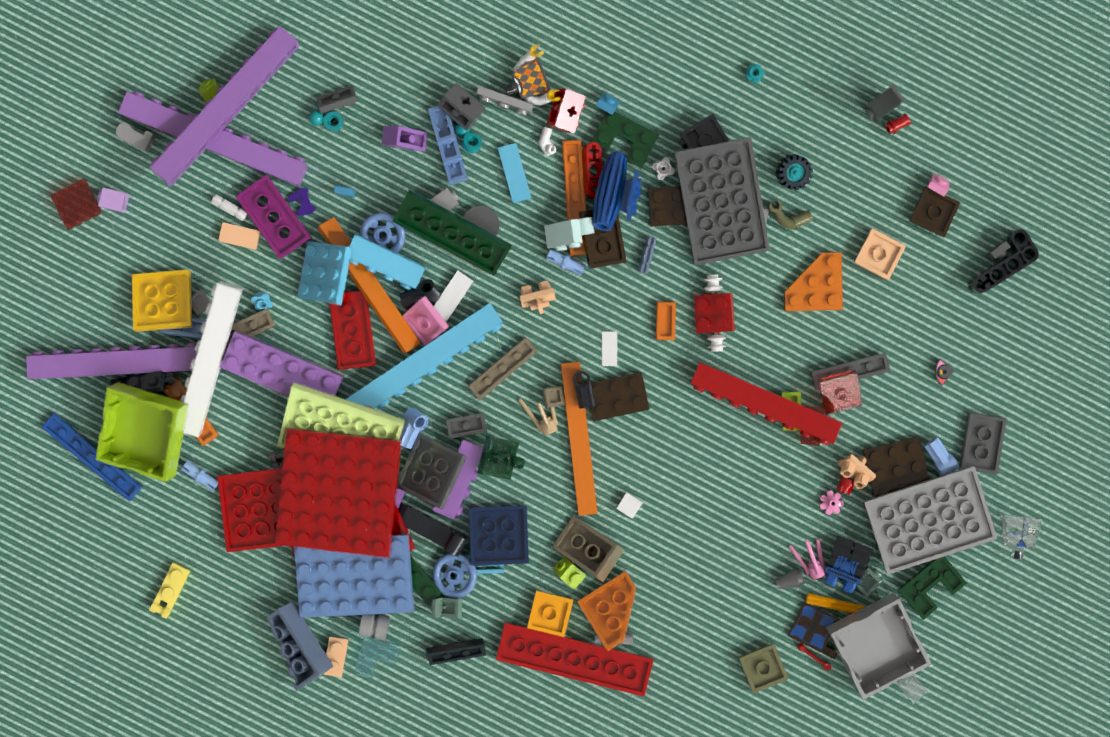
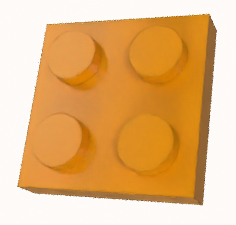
(550, 613)

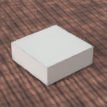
(629, 505)

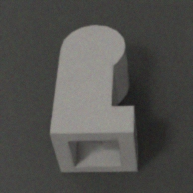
(129, 135)

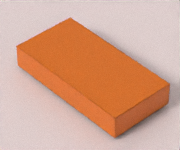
(665, 320)

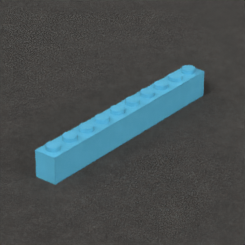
(428, 358)

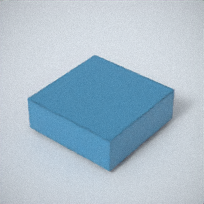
(344, 191)

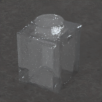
(911, 688)

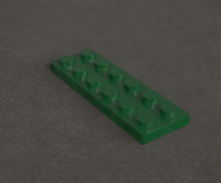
(452, 232)

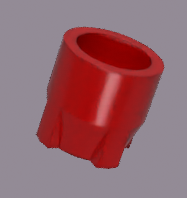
(845, 485)

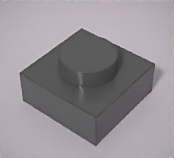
(999, 251)

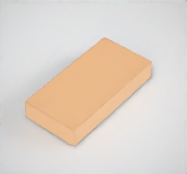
(239, 236)

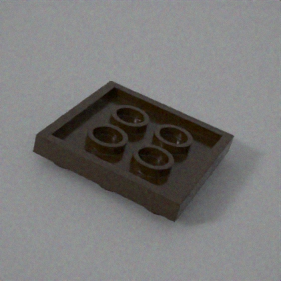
(896, 465)

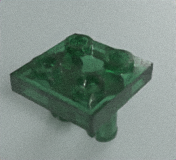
(499, 458)

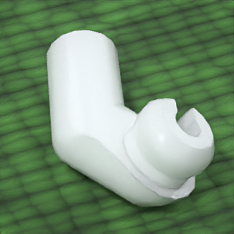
(545, 143)

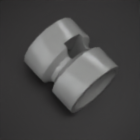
(374, 626)

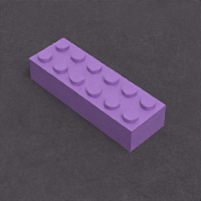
(276, 367)

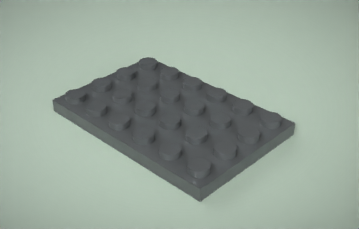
(722, 201)

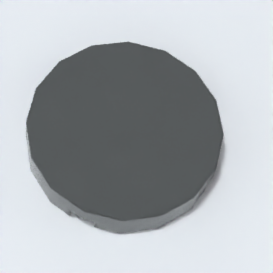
(483, 218)

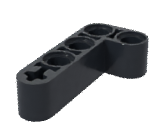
(1002, 266)
(433, 529)

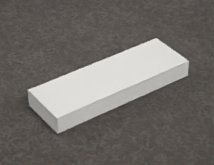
(452, 295)

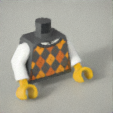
(531, 80)

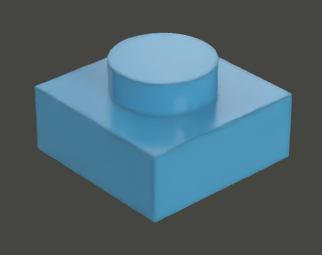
(608, 103)

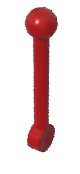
(801, 647)

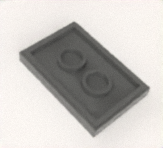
(983, 442)

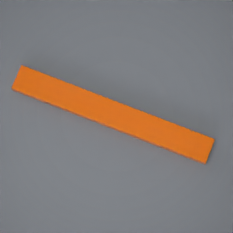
(373, 291)
(579, 443)

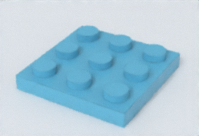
(324, 272)

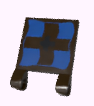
(811, 630)

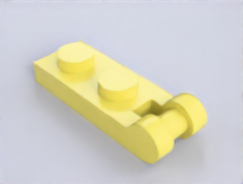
(170, 589)

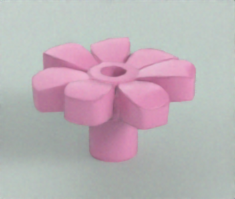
(827, 500)

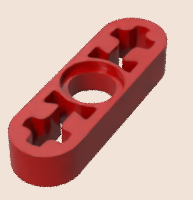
(586, 156)

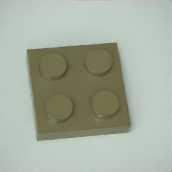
(763, 668)

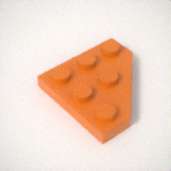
(817, 286)
(610, 609)

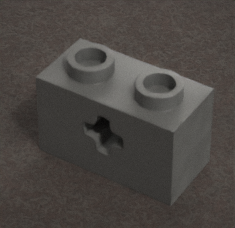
(461, 106)

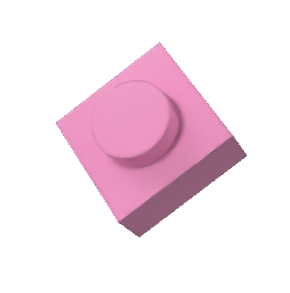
(939, 184)

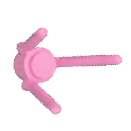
(816, 567)

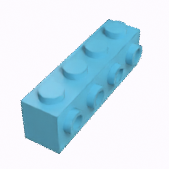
(385, 261)

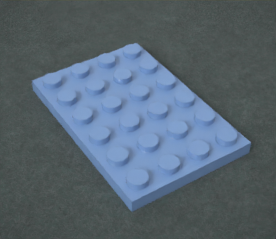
(354, 583)

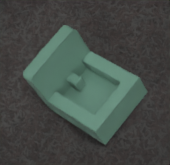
(870, 581)
(446, 607)

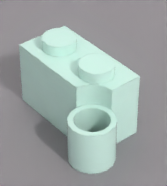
(568, 233)

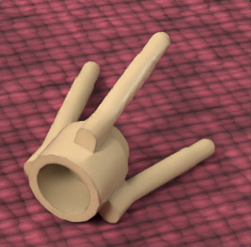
(547, 424)

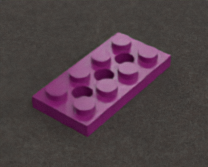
(260, 217)

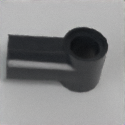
(425, 289)
(584, 391)

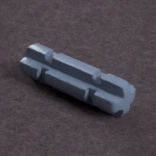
(647, 255)

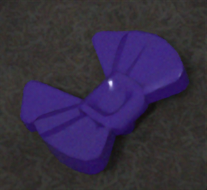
(302, 196)

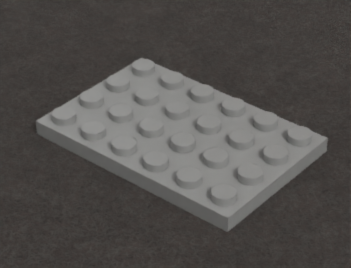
(930, 519)

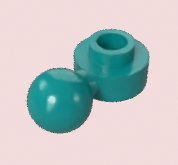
(317, 119)
(469, 138)

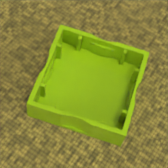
(141, 431)

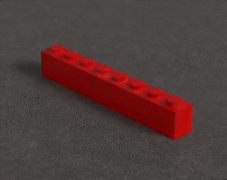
(766, 403)

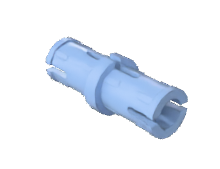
(565, 262)
(200, 475)

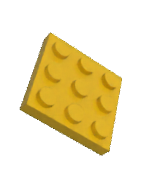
(161, 300)

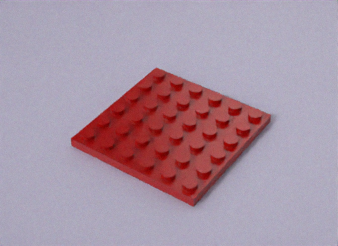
(338, 492)

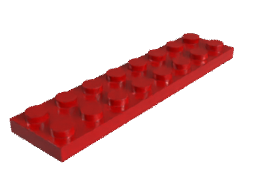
(574, 659)

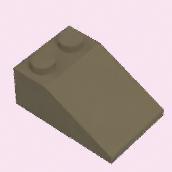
(588, 548)

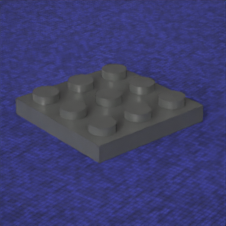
(431, 471)

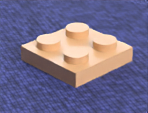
(879, 254)

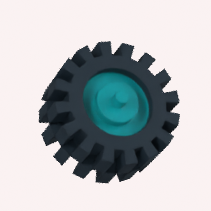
(794, 172)

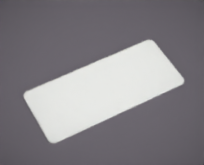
(609, 348)

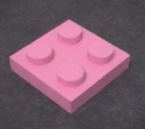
(425, 321)

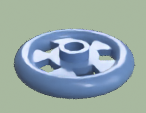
(372, 221)
(467, 585)

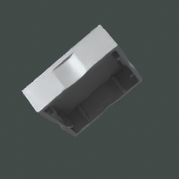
(878, 645)

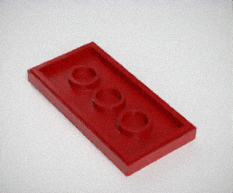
(353, 332)

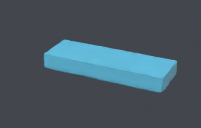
(514, 173)

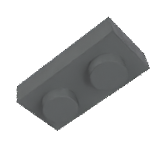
(336, 99)
(466, 425)

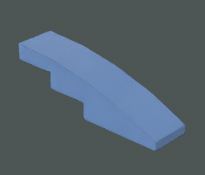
(448, 145)

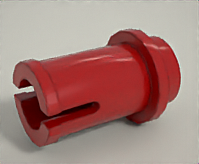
(898, 123)

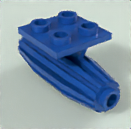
(615, 192)

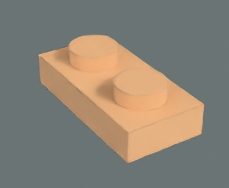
(336, 654)

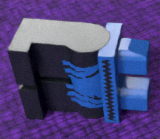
(842, 567)

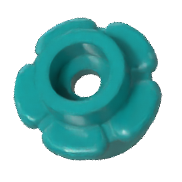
(754, 78)

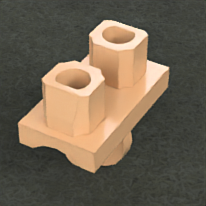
(537, 299)
(856, 468)

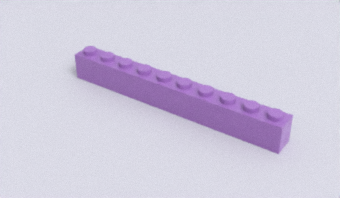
(225, 106)
(225, 144)
(110, 363)

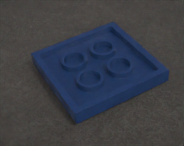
(498, 535)

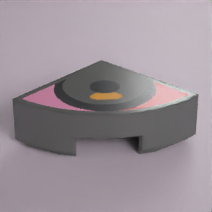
(942, 372)

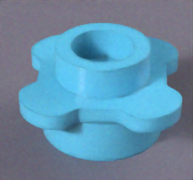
(261, 300)

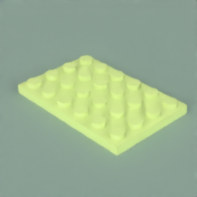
(326, 413)

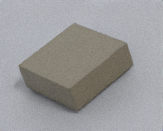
(553, 397)

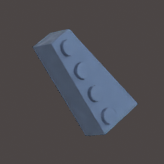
(298, 645)

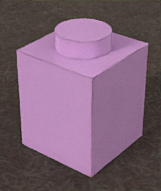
(113, 200)

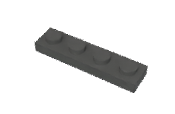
(864, 367)

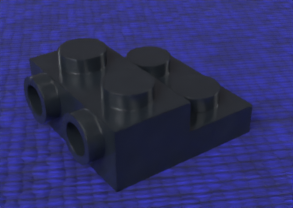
(703, 133)

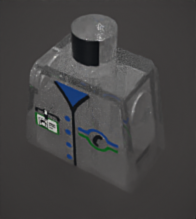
(1019, 533)

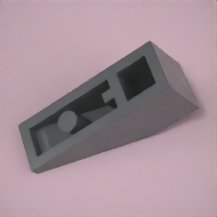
(884, 103)

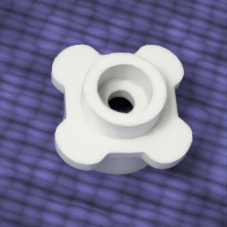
(658, 168)

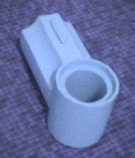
(414, 423)
(944, 462)

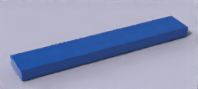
(86, 452)

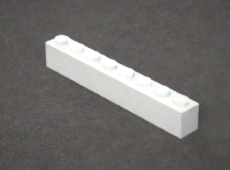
(210, 355)

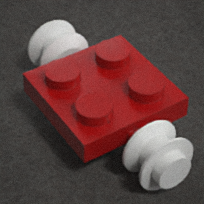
(714, 313)

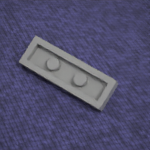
(504, 101)

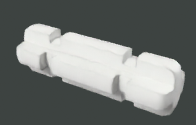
(229, 207)

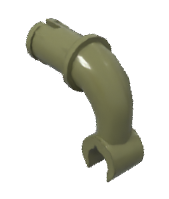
(791, 222)

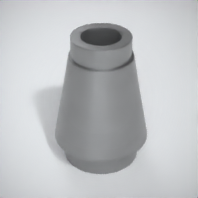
(790, 580)

